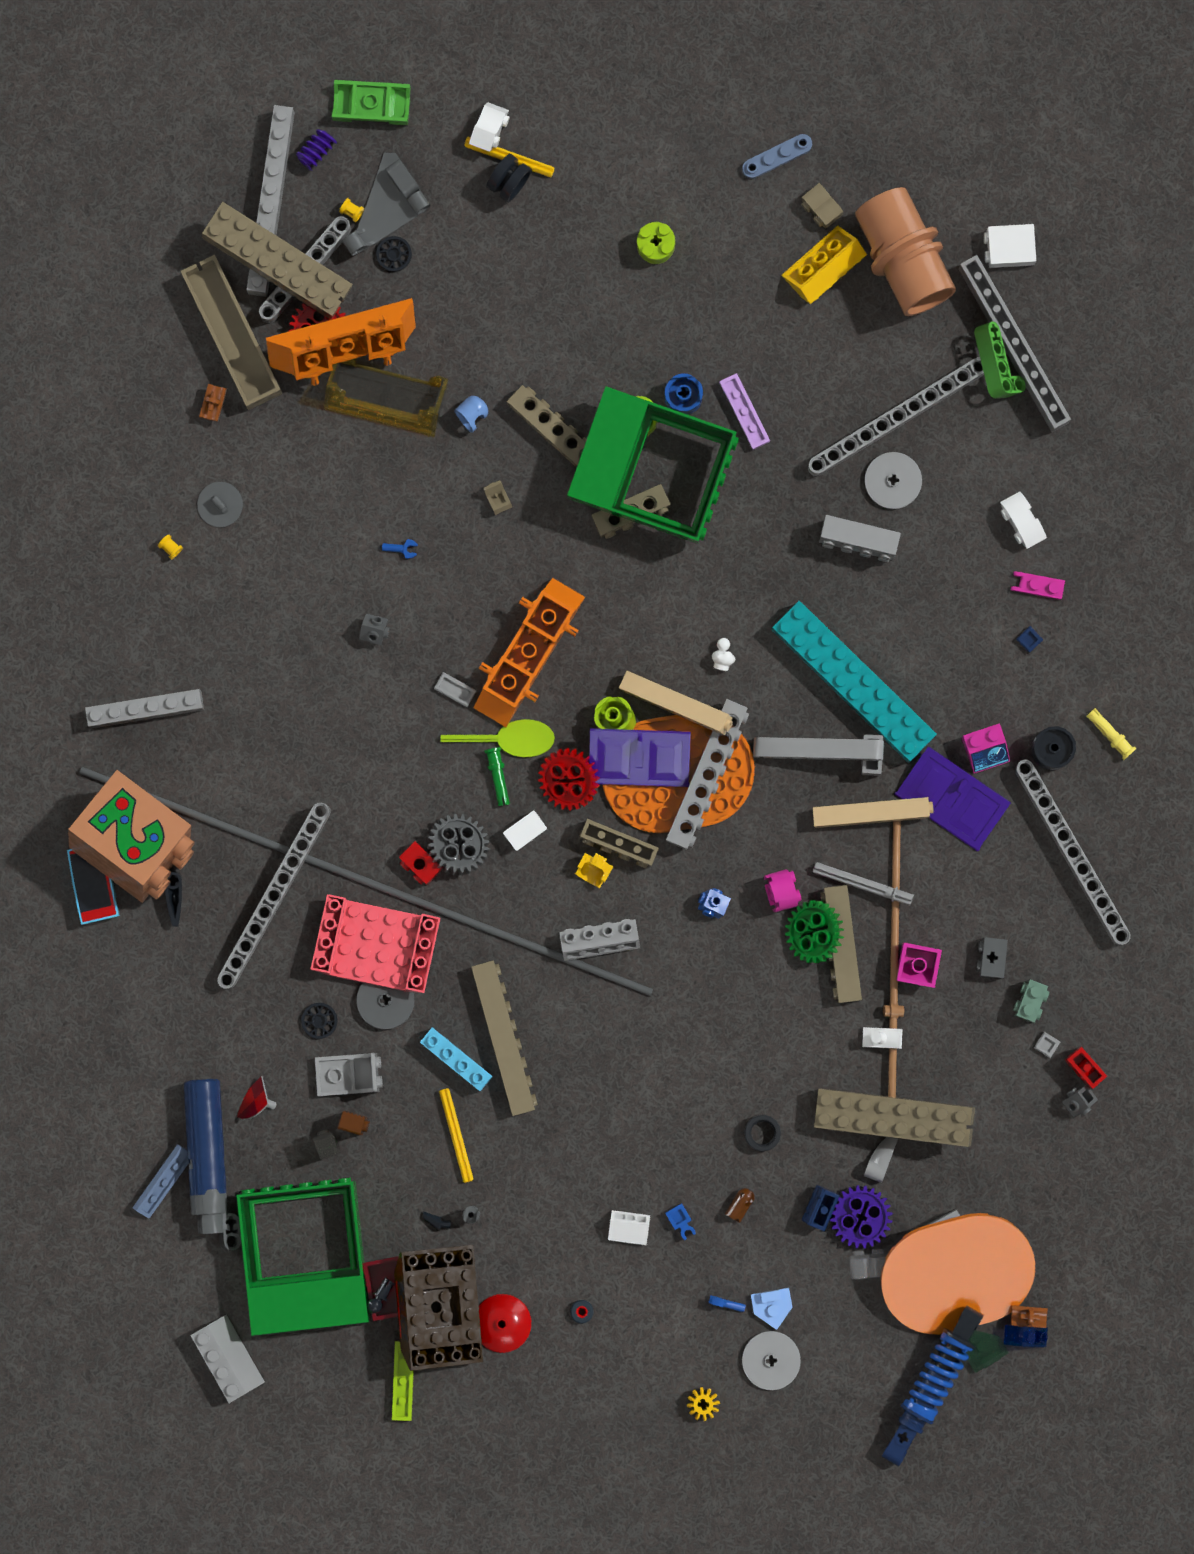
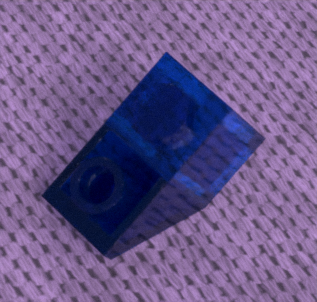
(1025, 1336)

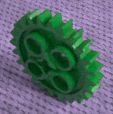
(819, 947)

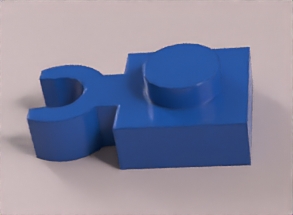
(679, 1218)

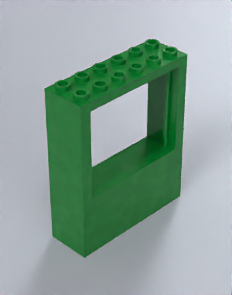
(614, 452)
(303, 1298)

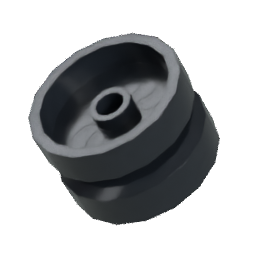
(509, 178)
(1063, 742)

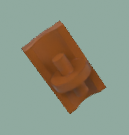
(213, 402)
(1029, 1316)

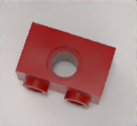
(415, 853)
(1085, 1067)

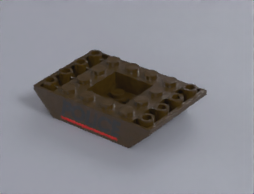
(453, 1331)

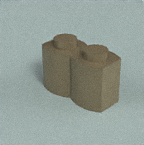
(822, 206)

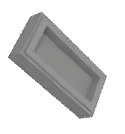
(455, 689)

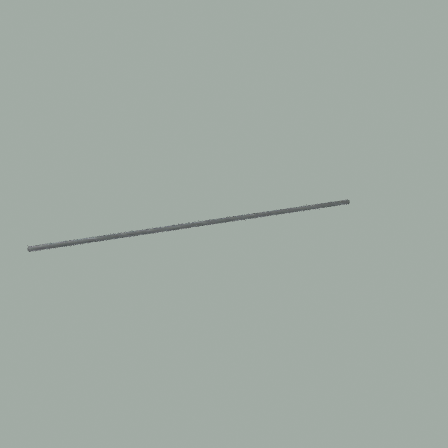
(390, 890)

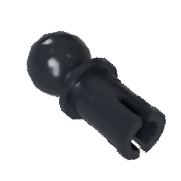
(375, 1304)

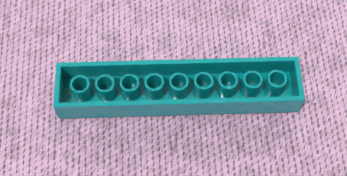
(853, 681)

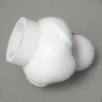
(721, 658)

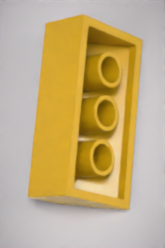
(824, 264)

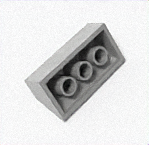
(227, 1358)

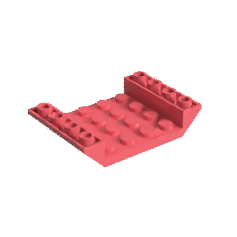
(375, 945)

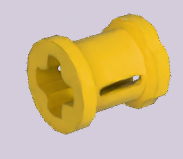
(351, 210)
(170, 546)

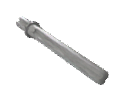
(862, 883)

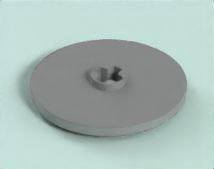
(902, 492)
(762, 1373)

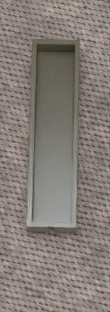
(276, 260)
(231, 332)
(894, 1117)

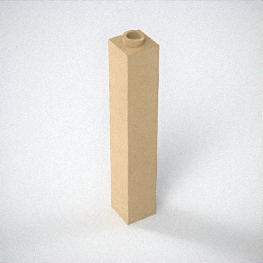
(676, 703)
(872, 812)

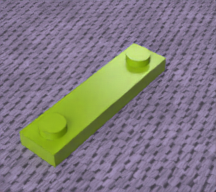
(402, 1387)

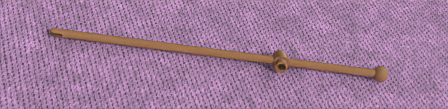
(894, 1010)

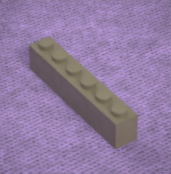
(845, 960)

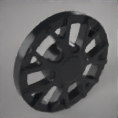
(394, 253)
(319, 1020)

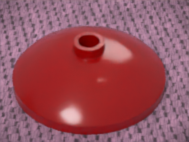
(517, 1321)

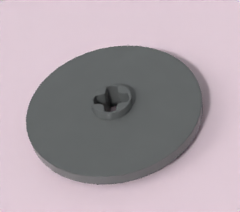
(377, 1013)

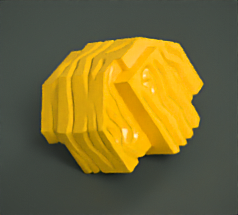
(594, 869)

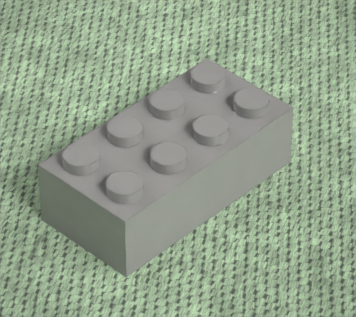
(860, 538)

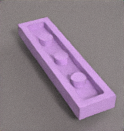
(744, 411)

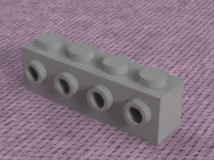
(599, 939)

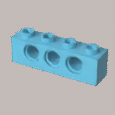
(456, 1059)

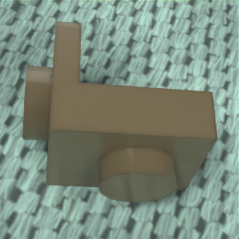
(497, 497)

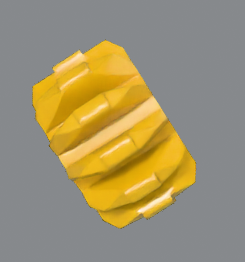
(698, 1409)

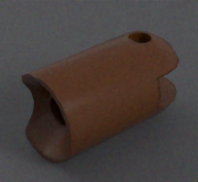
(740, 1204)

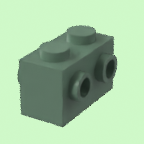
(1032, 997)

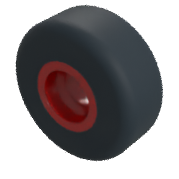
(574, 1311)

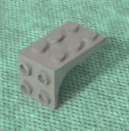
(348, 1074)

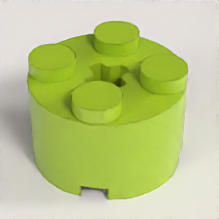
(646, 247)
(614, 707)

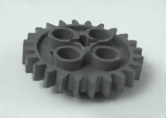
(475, 844)

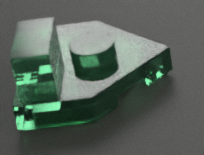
(987, 1351)

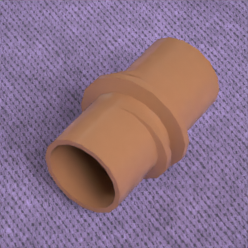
(905, 251)

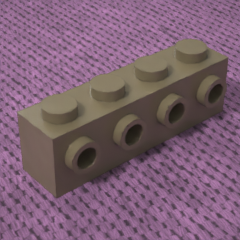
(618, 842)

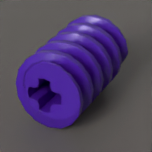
(315, 148)

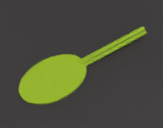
(518, 739)

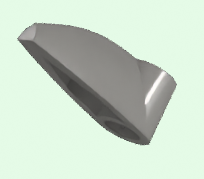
(880, 1159)

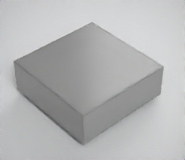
(1047, 1044)

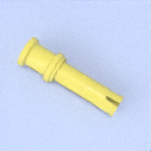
(1117, 740)

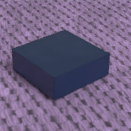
(1029, 639)

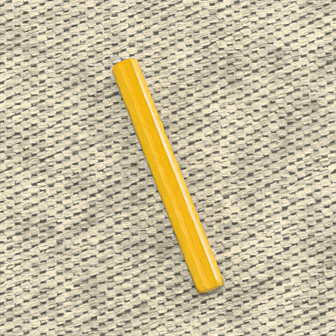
(500, 153)
(456, 1135)

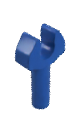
(401, 548)
(727, 1303)

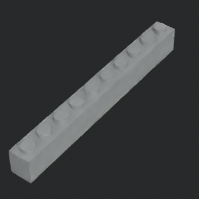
(273, 184)
(1014, 344)

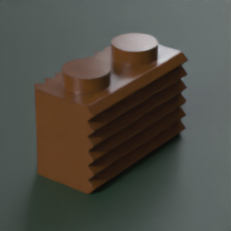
(353, 1123)

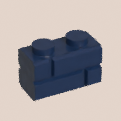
(820, 1207)

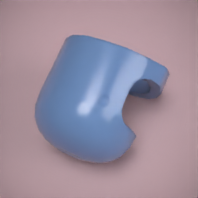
(470, 410)

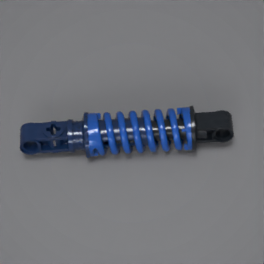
(922, 1407)

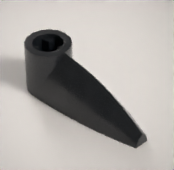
(174, 898)

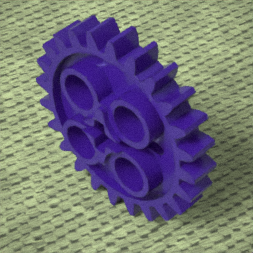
(877, 1223)

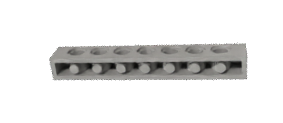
(675, 835)

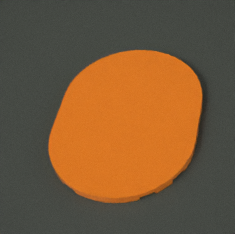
(656, 807)
(956, 1265)

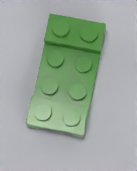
(371, 102)

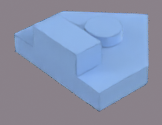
(772, 1306)

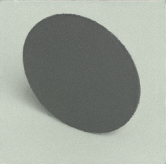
(220, 504)

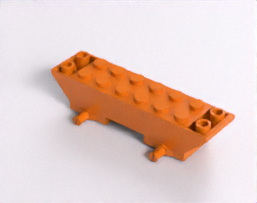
(317, 347)
(528, 652)

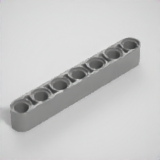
(318, 246)
(818, 748)

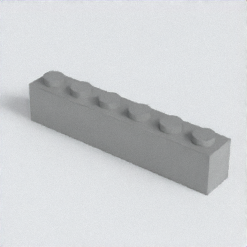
(144, 708)

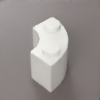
(489, 126)
(1018, 512)

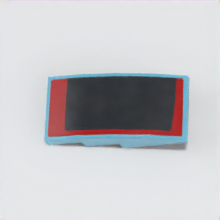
(92, 890)

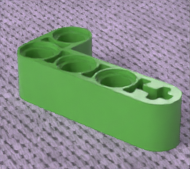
(995, 363)

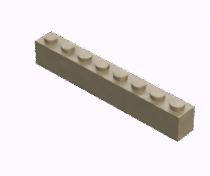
(503, 1038)

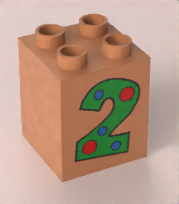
(131, 838)

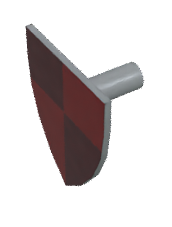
(255, 1101)

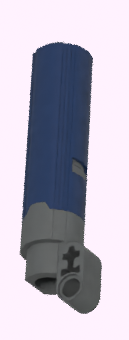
(206, 1161)

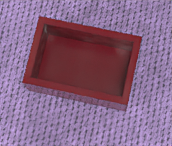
(374, 1275)

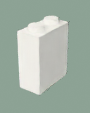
(1010, 246)

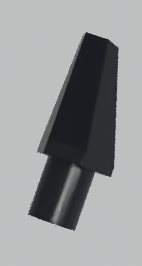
(436, 1221)

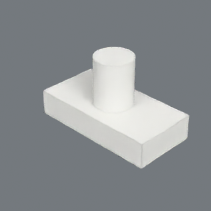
(882, 1037)

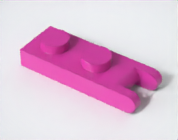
(1039, 585)

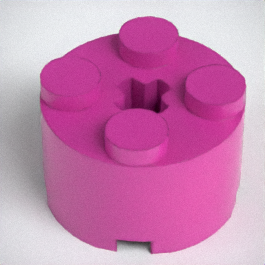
(782, 890)

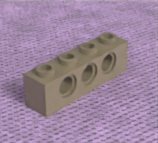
(655, 494)

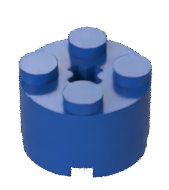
(685, 383)

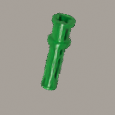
(496, 766)

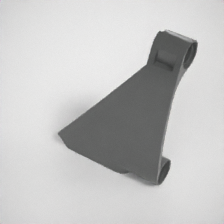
(391, 204)

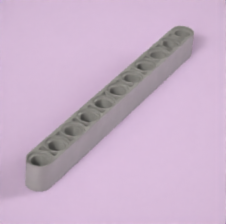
(892, 424)
(1071, 842)
(273, 906)

